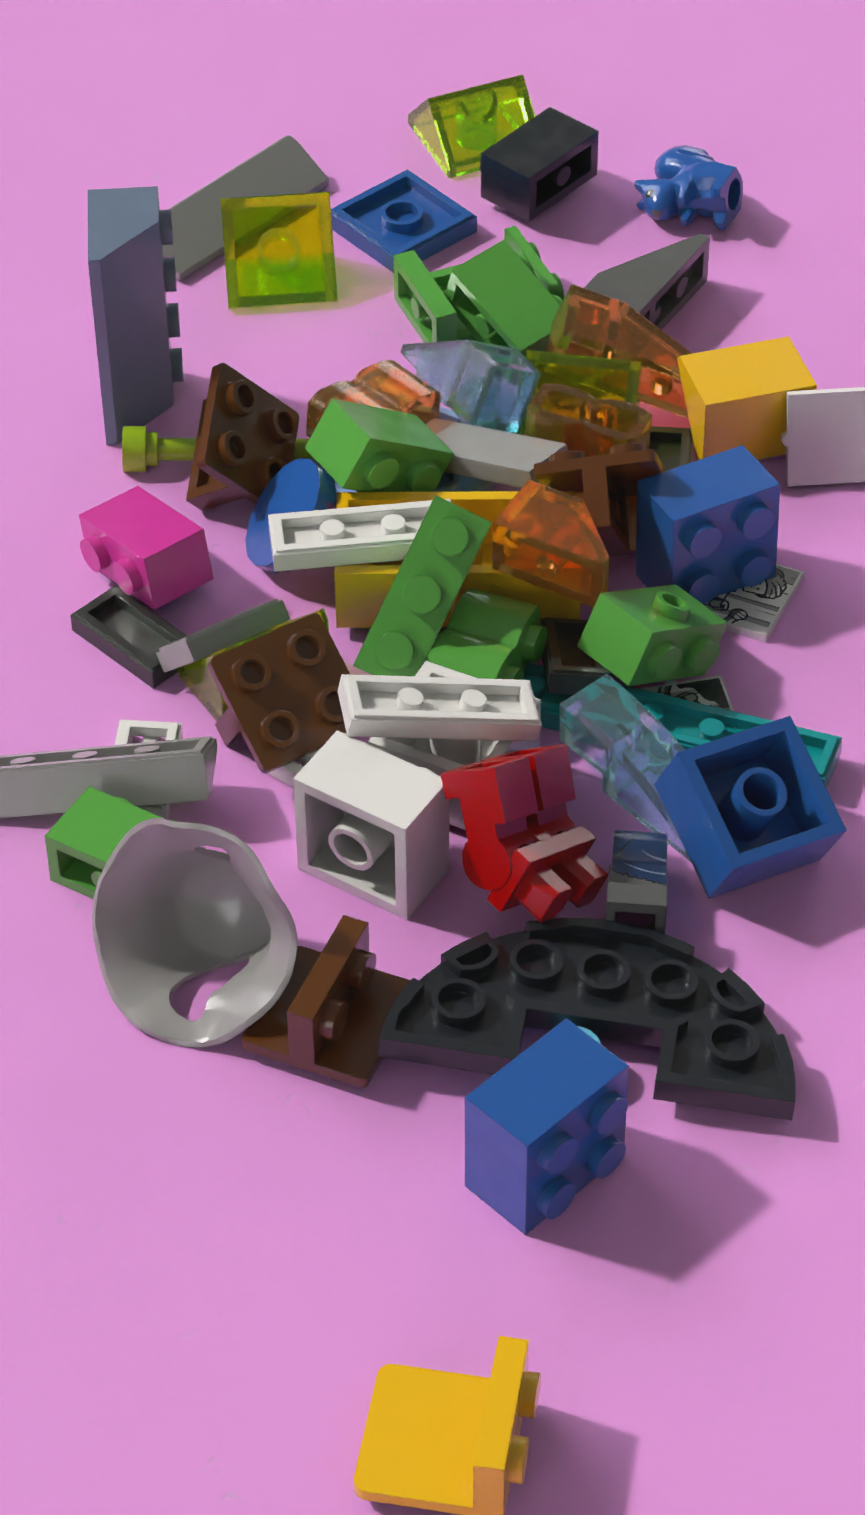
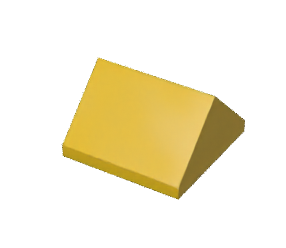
(740, 395)

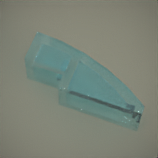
(626, 746)

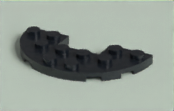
(617, 984)

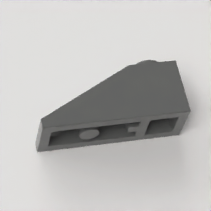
(659, 281)

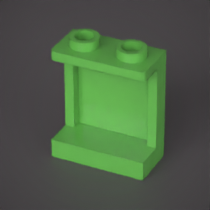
(423, 292)

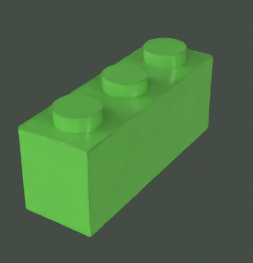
(423, 590)

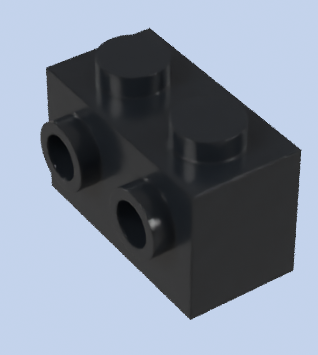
(539, 164)

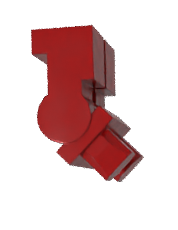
(521, 832)

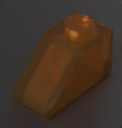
(551, 544)

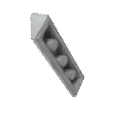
(197, 219)
(136, 771)

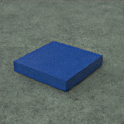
(401, 218)

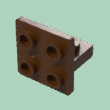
(239, 441)
(603, 485)
(281, 692)
(330, 1010)

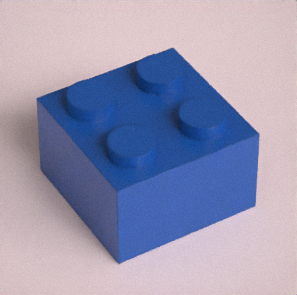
(708, 525)
(749, 806)
(546, 1126)

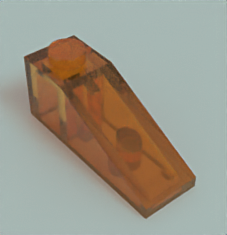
(612, 329)

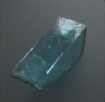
(477, 380)

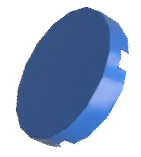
(295, 488)

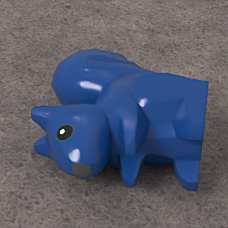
(690, 186)

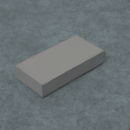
(222, 635)

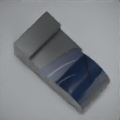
(638, 876)

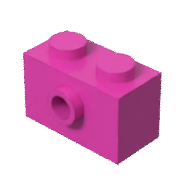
(145, 547)

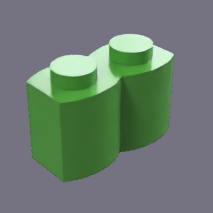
(490, 637)

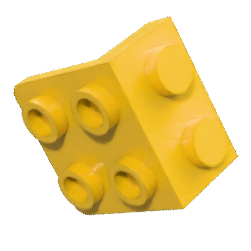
(449, 1435)

